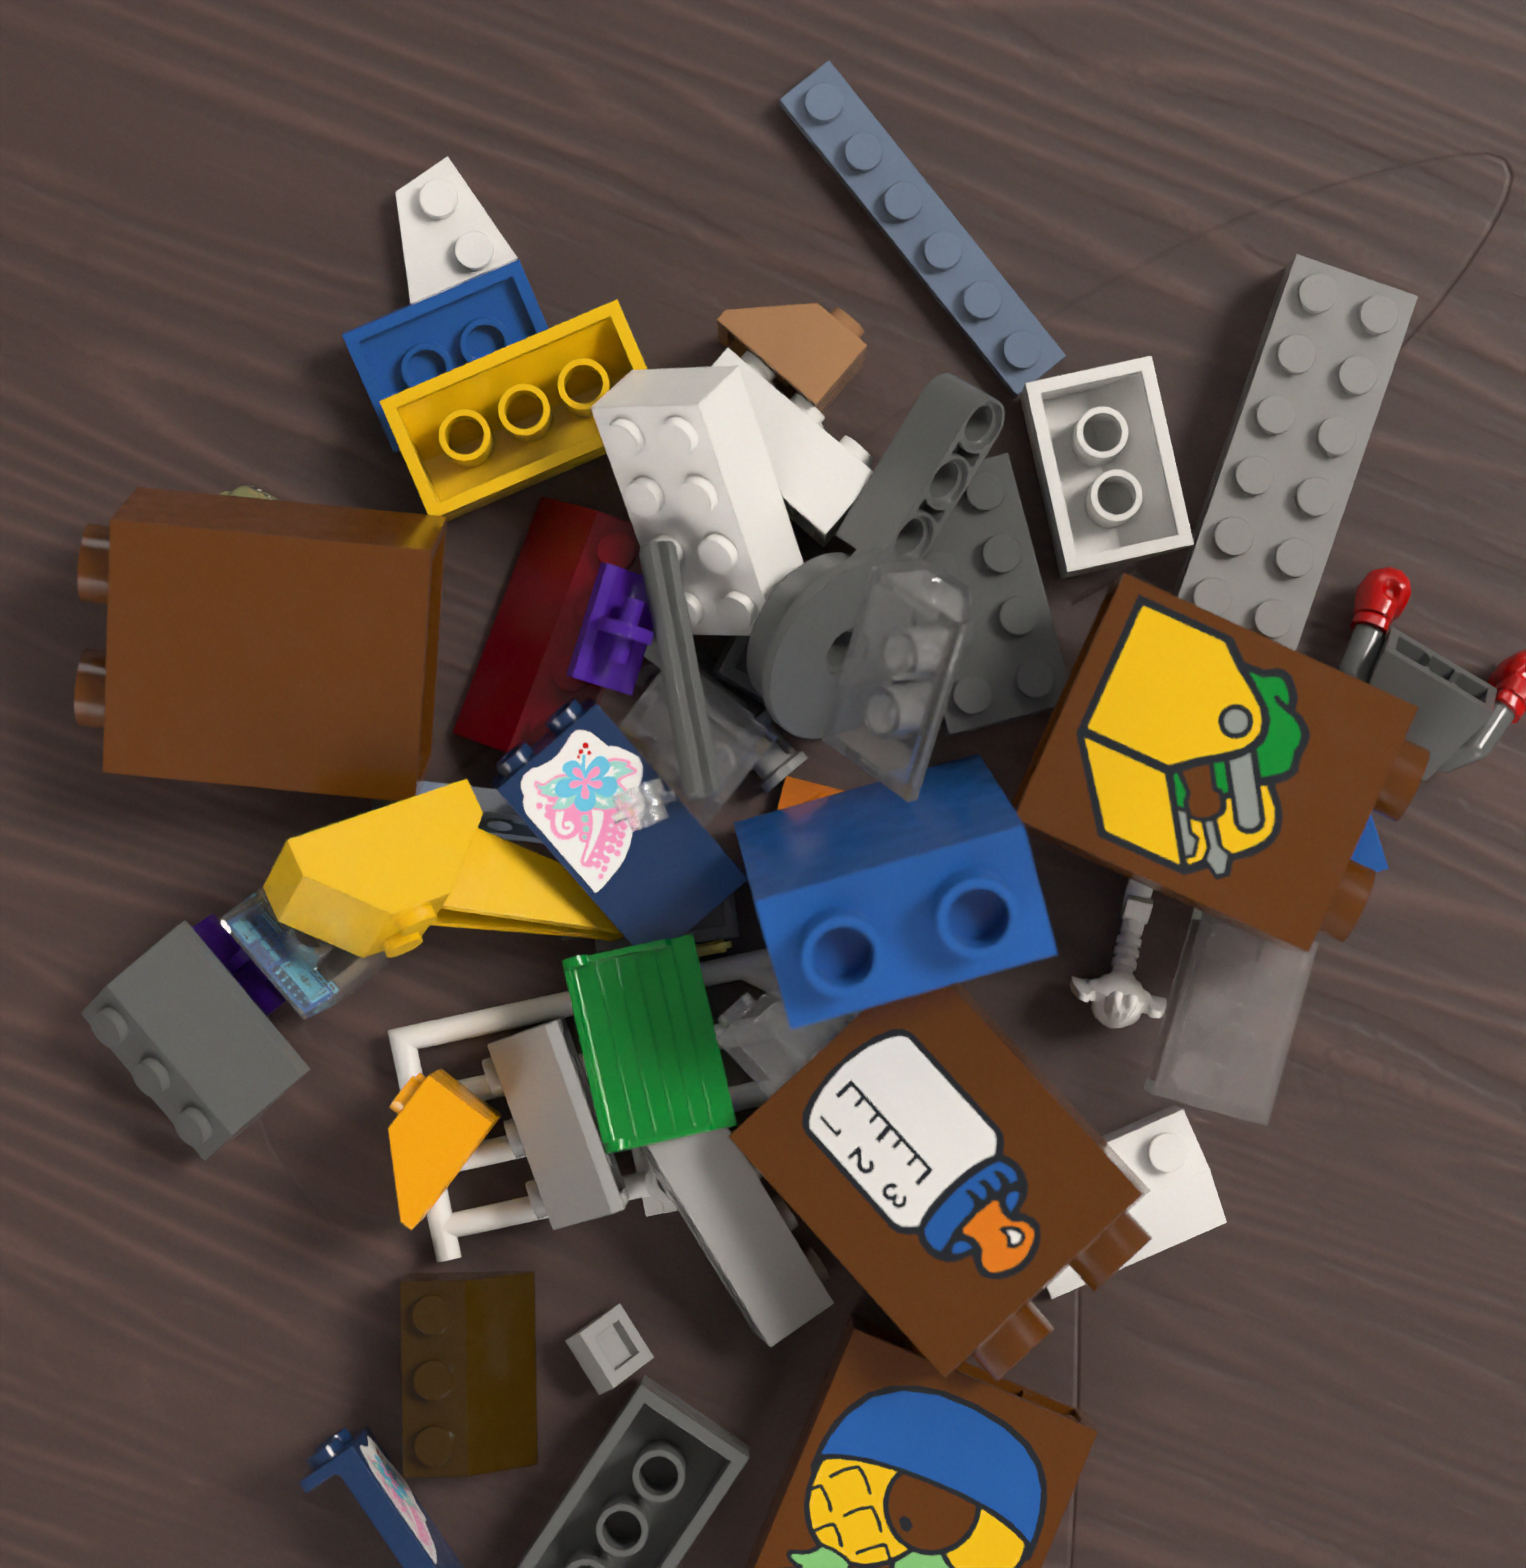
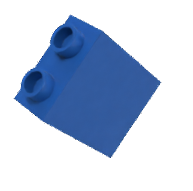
(893, 894)

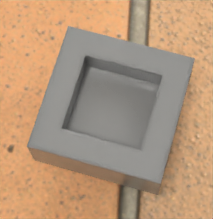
(609, 1349)

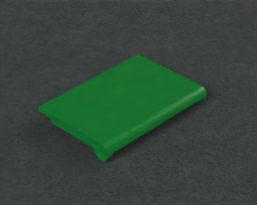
(649, 1043)

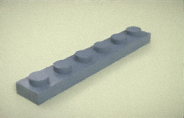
(921, 228)

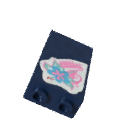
(644, 880)
(382, 1496)

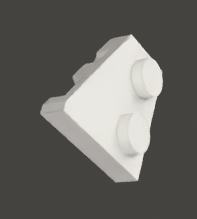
(445, 232)

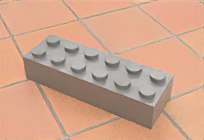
(1294, 448)

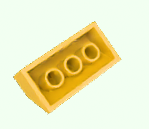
(512, 413)

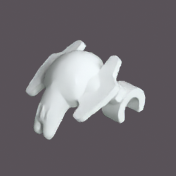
(1117, 996)

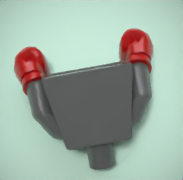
(1457, 712)

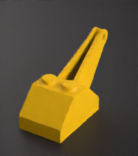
(418, 865)

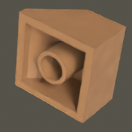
(801, 344)

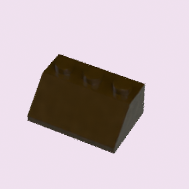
(468, 1373)

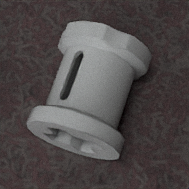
(779, 759)

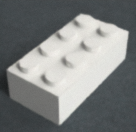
(703, 479)

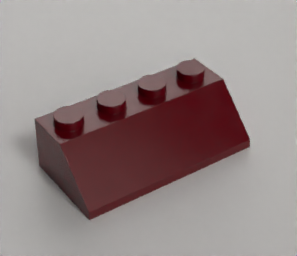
(539, 622)

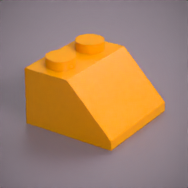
(433, 1139)

